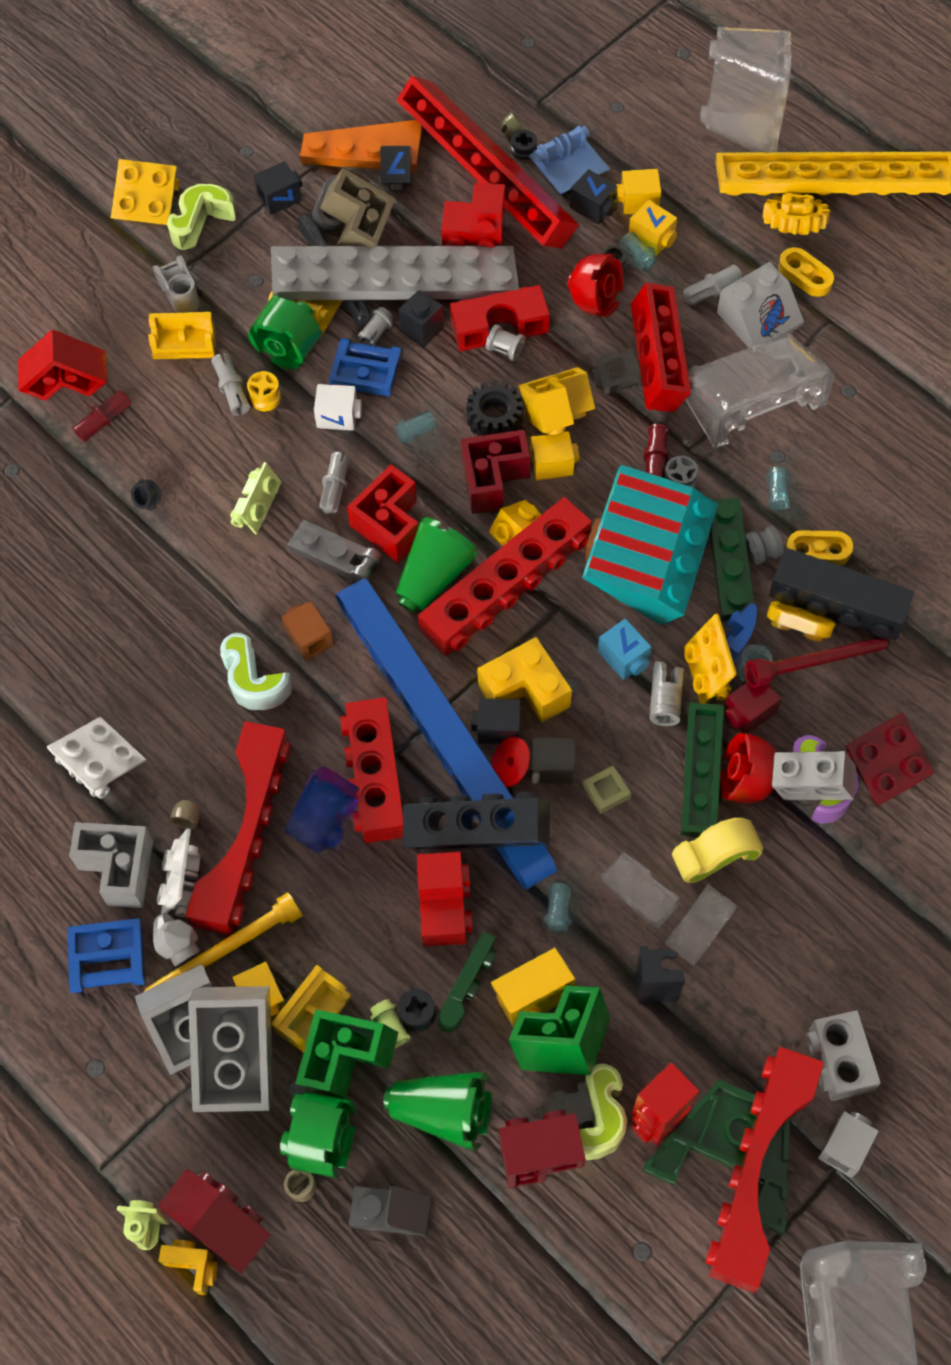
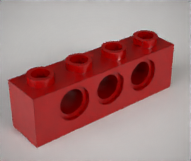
(660, 348)
(363, 719)

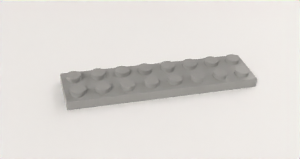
(391, 272)

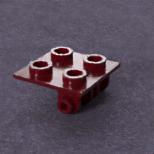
(889, 759)

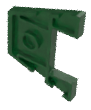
(716, 1132)

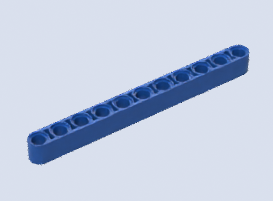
(435, 718)

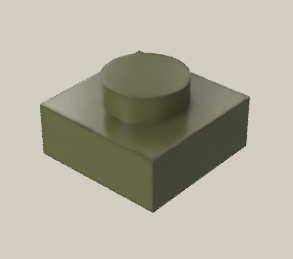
(606, 789)

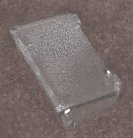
(748, 86)
(754, 383)
(861, 1302)

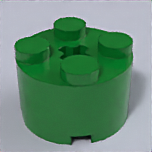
(285, 332)
(319, 1134)

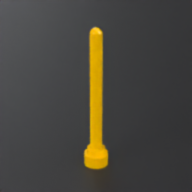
(283, 911)

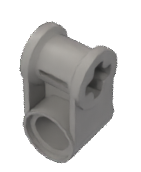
(178, 285)

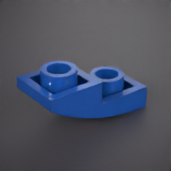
(741, 627)

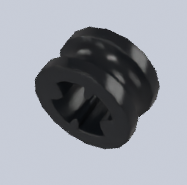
(523, 136)

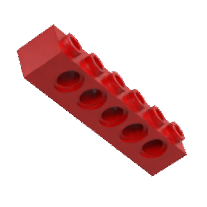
(560, 521)

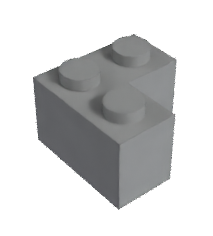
(120, 855)

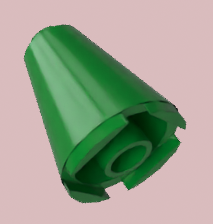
(432, 564)
(444, 1106)

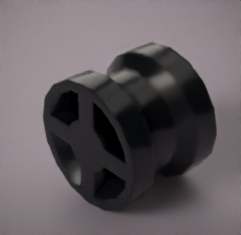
(418, 1018)

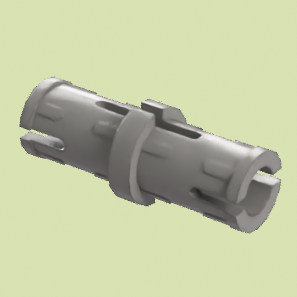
(230, 384)

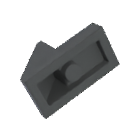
(390, 1210)

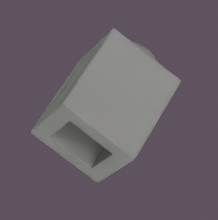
(848, 1143)

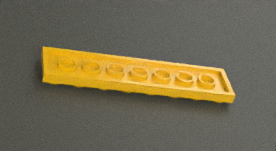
(834, 172)

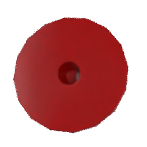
(511, 761)

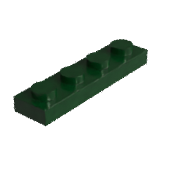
(730, 558)
(701, 768)

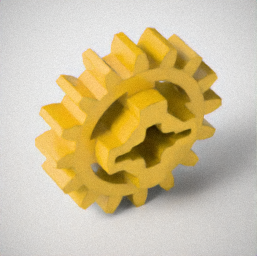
(796, 214)

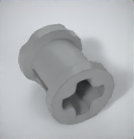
(505, 342)

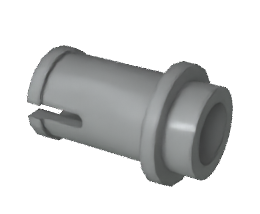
(380, 321)

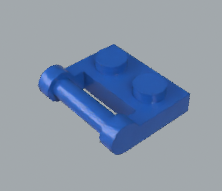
(365, 374)
(102, 944)

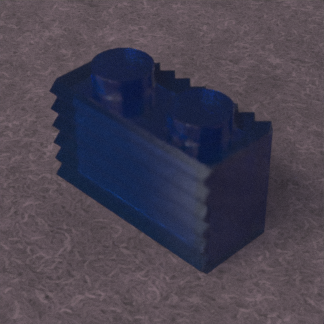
(322, 809)

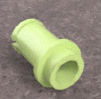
(385, 1013)

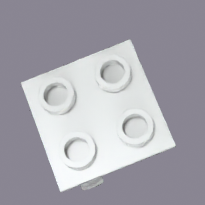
(96, 756)
(181, 866)

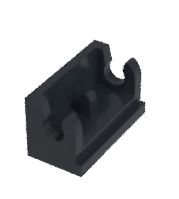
(655, 982)

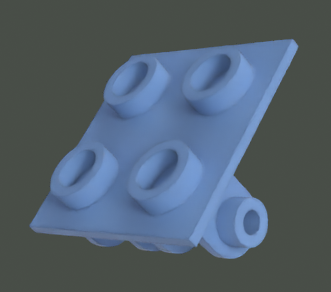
(567, 159)

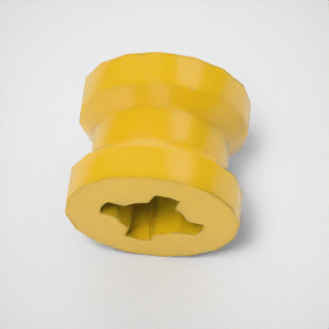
(258, 385)

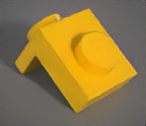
(513, 520)
(185, 1255)

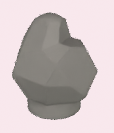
(174, 939)

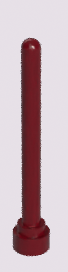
(762, 671)

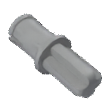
(711, 285)
(334, 483)

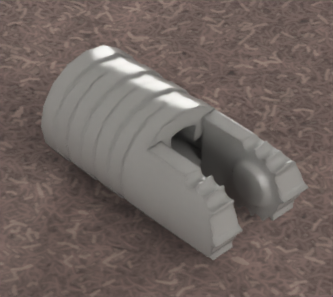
(666, 696)

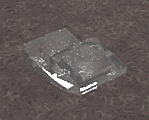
(639, 890)
(701, 924)

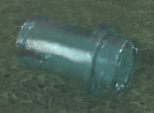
(643, 256)
(415, 427)
(778, 487)
(558, 908)

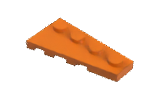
(360, 145)

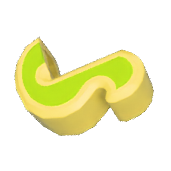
(717, 848)

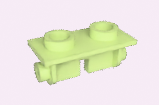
(260, 493)
(142, 1223)

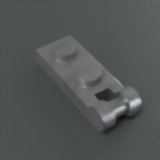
(334, 552)

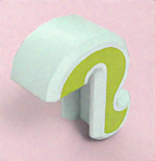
(242, 676)

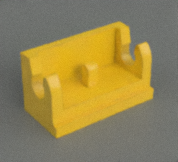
(182, 335)
(533, 985)
(316, 992)

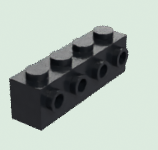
(841, 594)

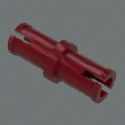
(656, 453)

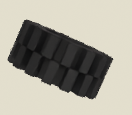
(494, 396)

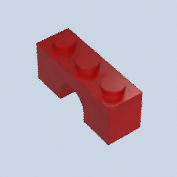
(521, 308)
(663, 1105)

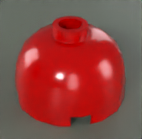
(596, 284)
(748, 769)

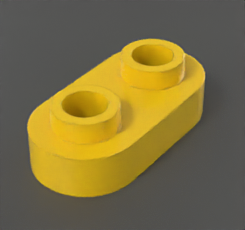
(807, 272)
(820, 543)
(790, 616)

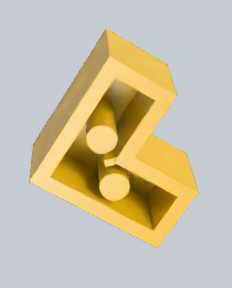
(557, 400)
(528, 674)

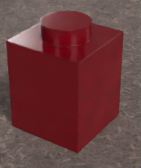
(751, 706)

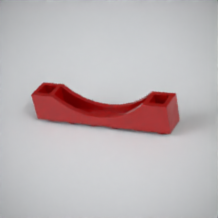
(219, 894)
(742, 1246)

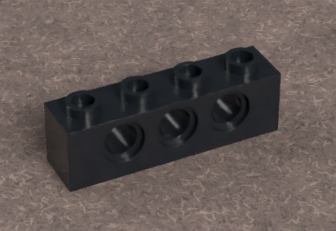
(529, 828)

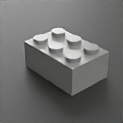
(231, 1049)

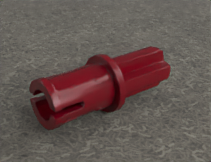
(101, 415)

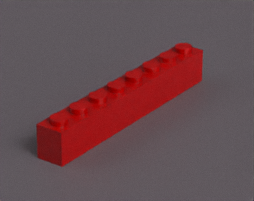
(487, 162)

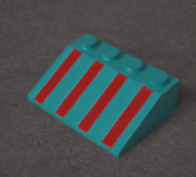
(650, 543)

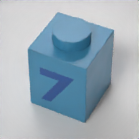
(624, 649)

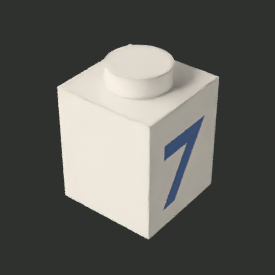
(337, 407)

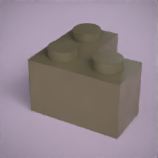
(360, 207)

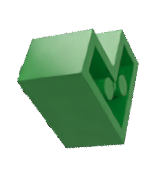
(563, 1039)
(336, 1045)

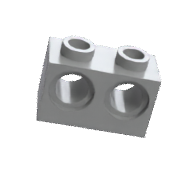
(814, 775)
(853, 1055)

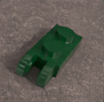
(466, 985)

